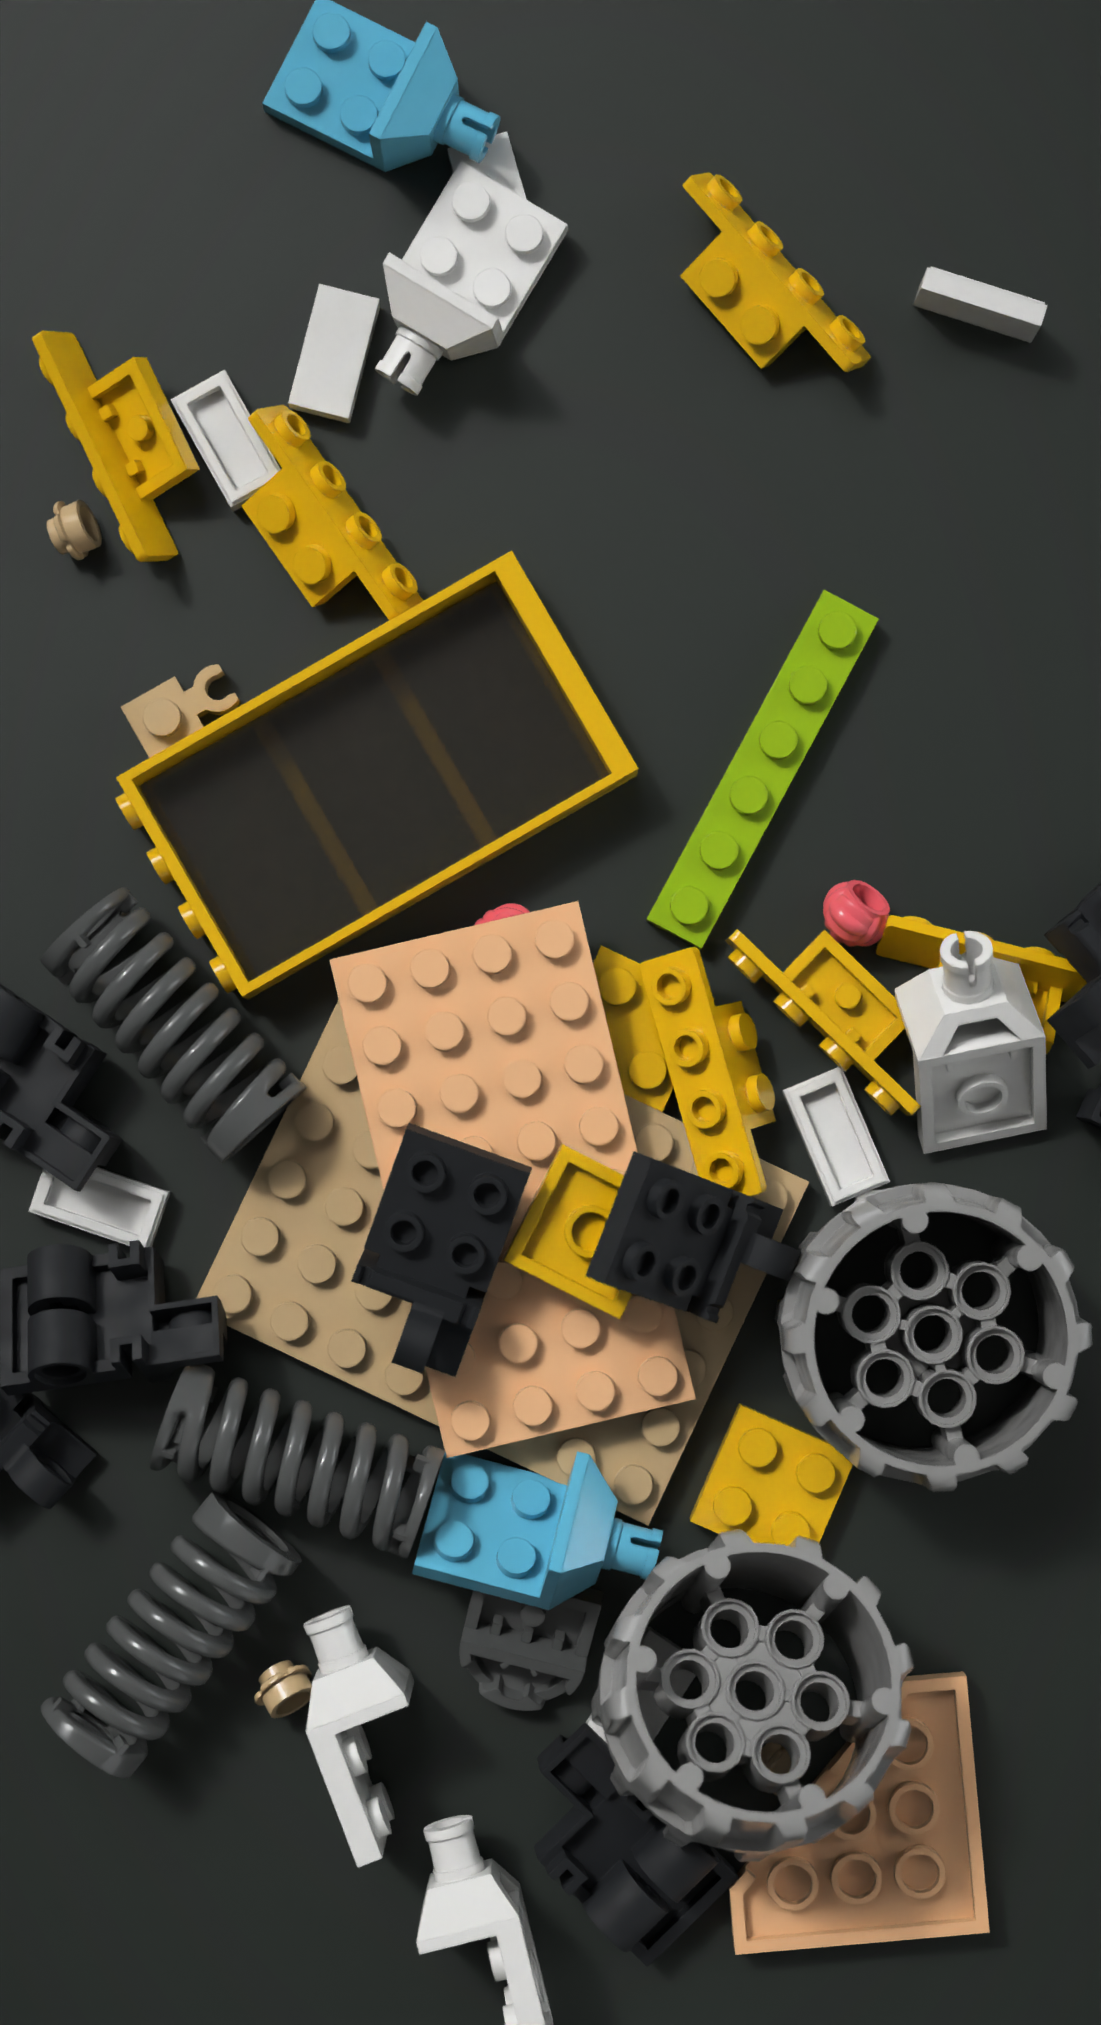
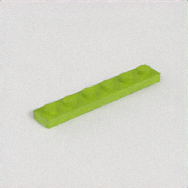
(762, 769)

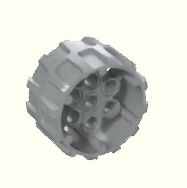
(1049, 1370)
(824, 1599)

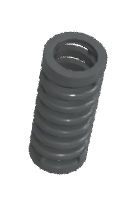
(81, 957)
(396, 1514)
(123, 1743)

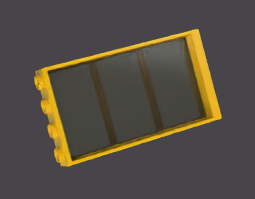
(375, 777)

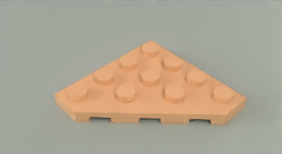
(896, 1867)

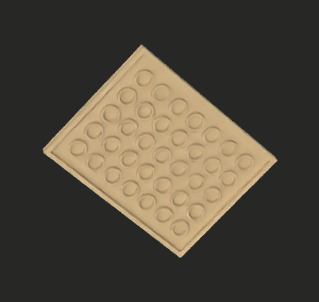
(307, 1224)

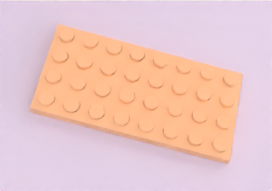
(511, 1051)

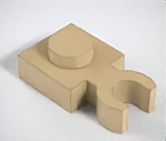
(171, 714)

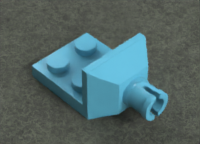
(375, 91)
(527, 1534)

